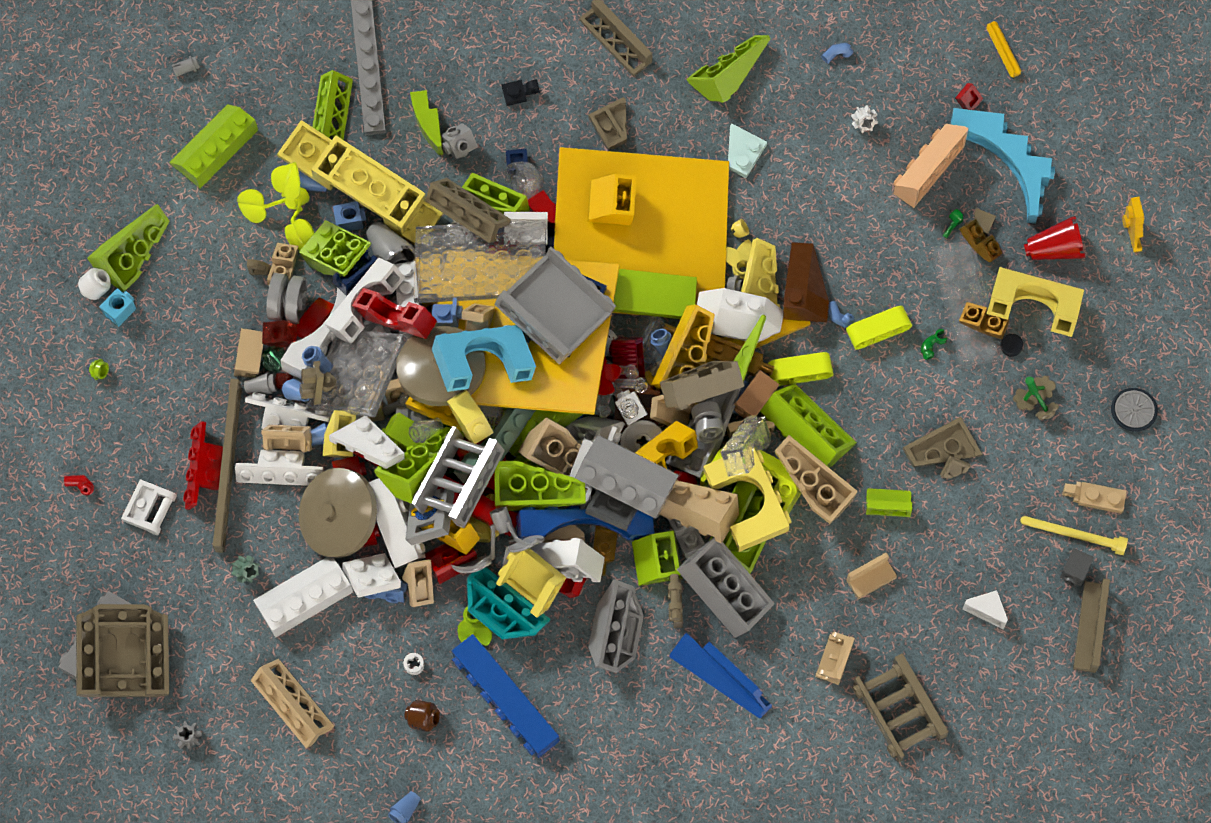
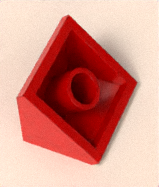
(444, 557)

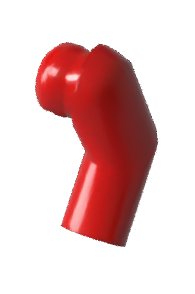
(82, 483)

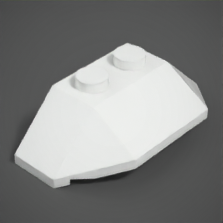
(739, 312)

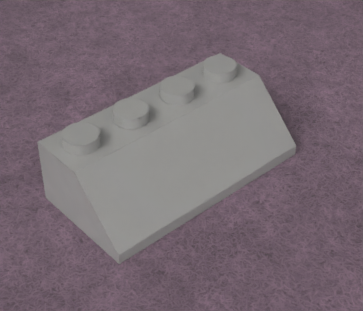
(627, 476)
(726, 587)

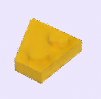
(1134, 220)

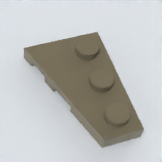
(939, 444)

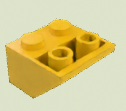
(612, 199)

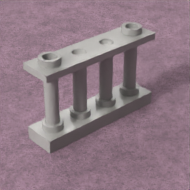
(469, 492)

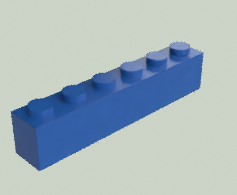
(505, 696)

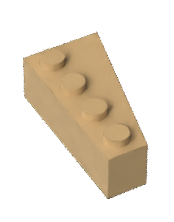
(702, 508)

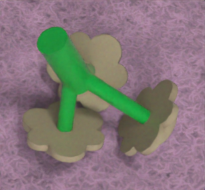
(1042, 389)

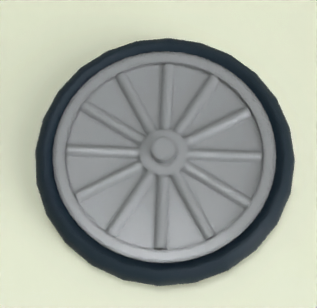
(1134, 409)

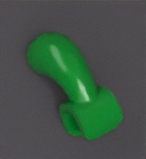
(927, 345)

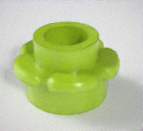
(98, 369)

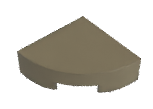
(985, 220)
(258, 267)
(954, 467)

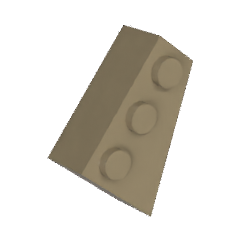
(701, 383)

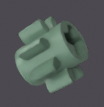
(245, 569)

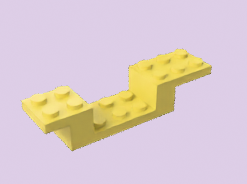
(361, 178)

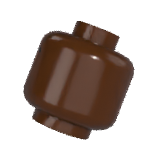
(422, 715)

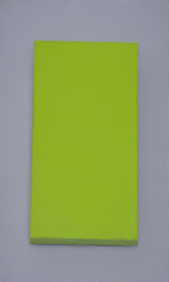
(654, 293)

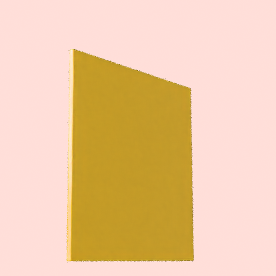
(676, 218)
(554, 387)

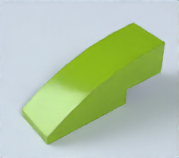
(427, 120)

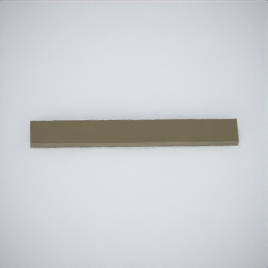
(227, 466)

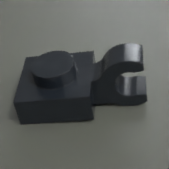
(516, 92)

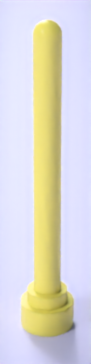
(1116, 544)

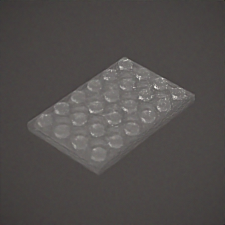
(466, 267)

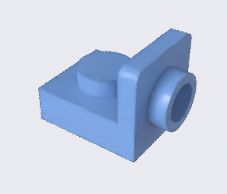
(447, 314)

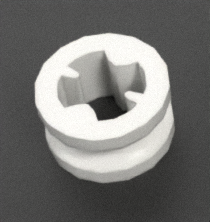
(416, 670)

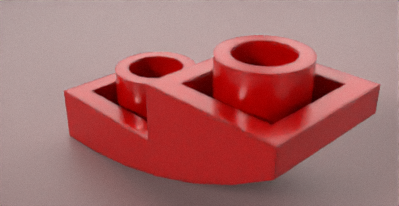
(314, 317)

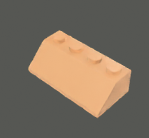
(930, 164)

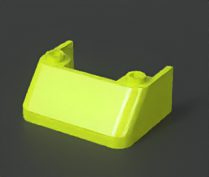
(783, 482)

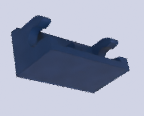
(348, 282)

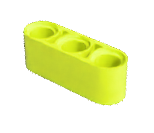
(879, 327)
(802, 368)

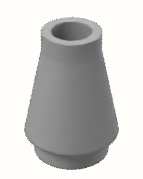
(262, 384)

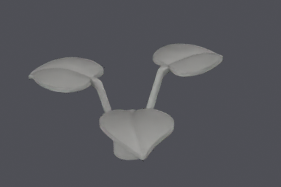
(502, 523)

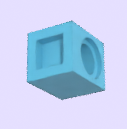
(118, 316)

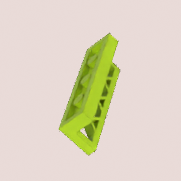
(326, 107)

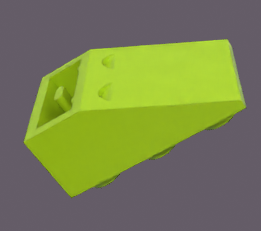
(333, 249)

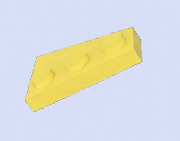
(761, 270)

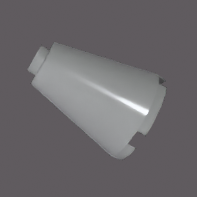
(389, 245)

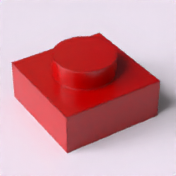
(969, 97)

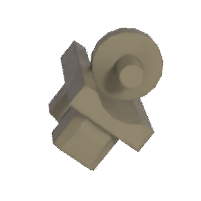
(317, 383)

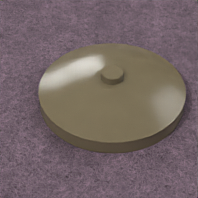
(420, 373)
(337, 512)

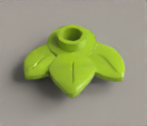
(473, 626)

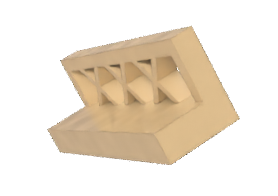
(287, 703)

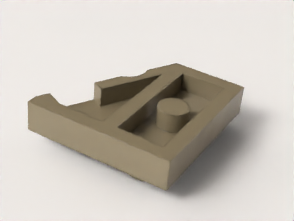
(611, 124)

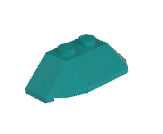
(501, 607)

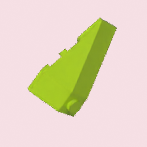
(129, 248)

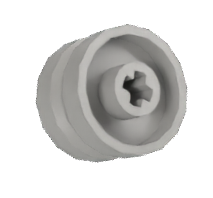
(286, 298)

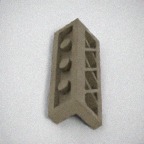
(624, 35)
(466, 209)
(1091, 626)

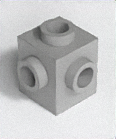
(458, 141)

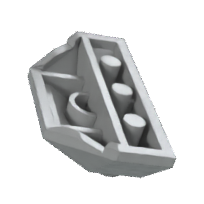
(616, 627)

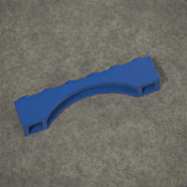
(550, 519)

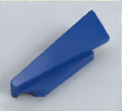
(720, 673)

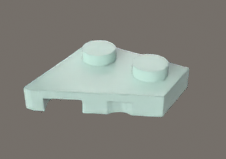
(743, 150)

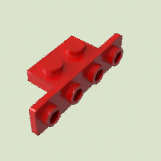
(204, 466)

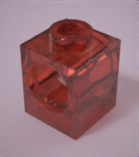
(279, 333)

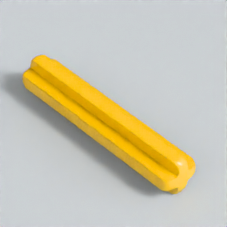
(1003, 49)

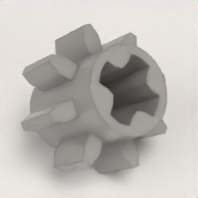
(181, 733)

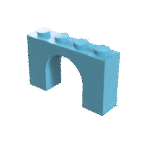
(504, 342)

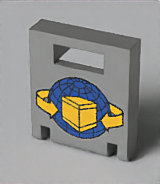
(431, 516)

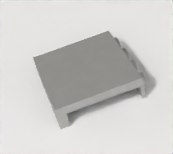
(555, 305)

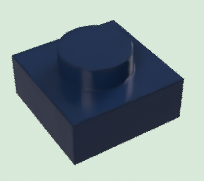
(516, 155)

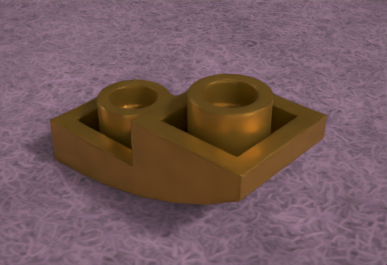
(985, 246)
(976, 318)

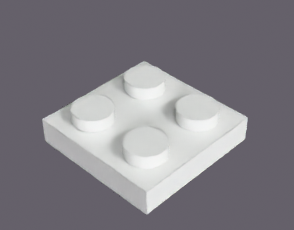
(371, 575)

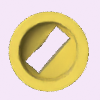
(740, 228)

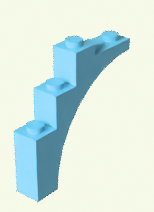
(1031, 171)

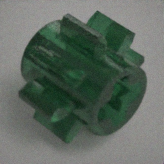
(272, 358)

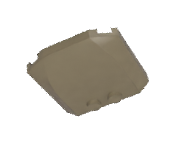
(122, 652)

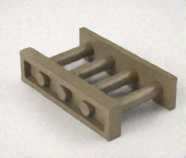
(911, 688)

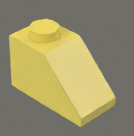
(470, 417)
(338, 420)

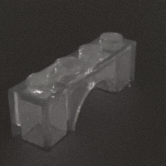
(738, 451)

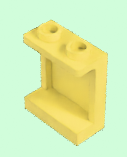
(532, 579)

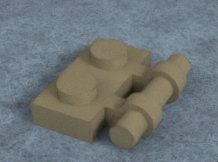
(675, 596)

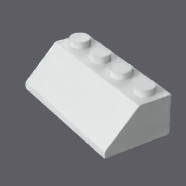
(303, 596)

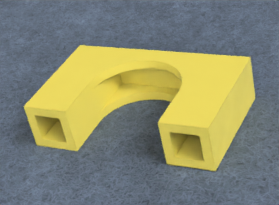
(1060, 298)
(770, 520)

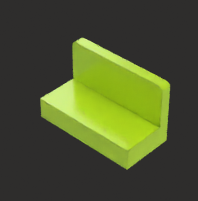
(888, 502)

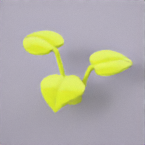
(285, 181)

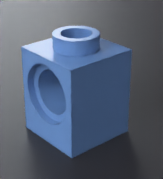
(343, 210)

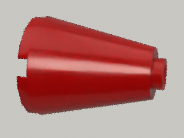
(1056, 242)

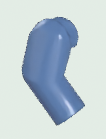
(842, 48)
(837, 317)

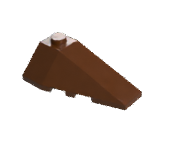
(805, 289)

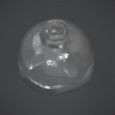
(524, 178)

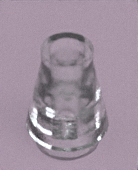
(423, 430)

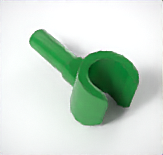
(957, 218)

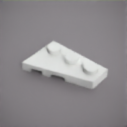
(370, 441)

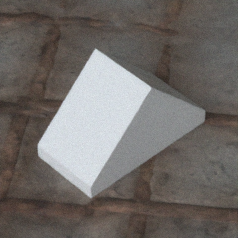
(987, 608)

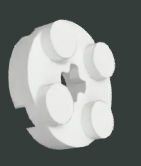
(635, 431)

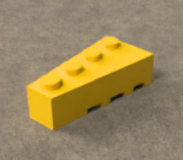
(687, 345)

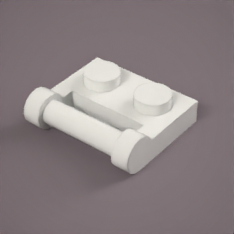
(143, 503)

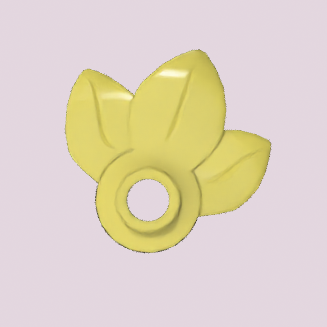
(739, 257)

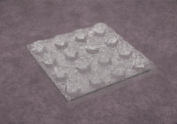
(361, 372)

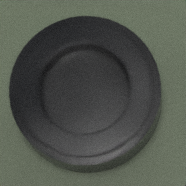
(1011, 345)

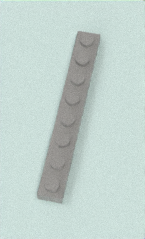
(368, 67)

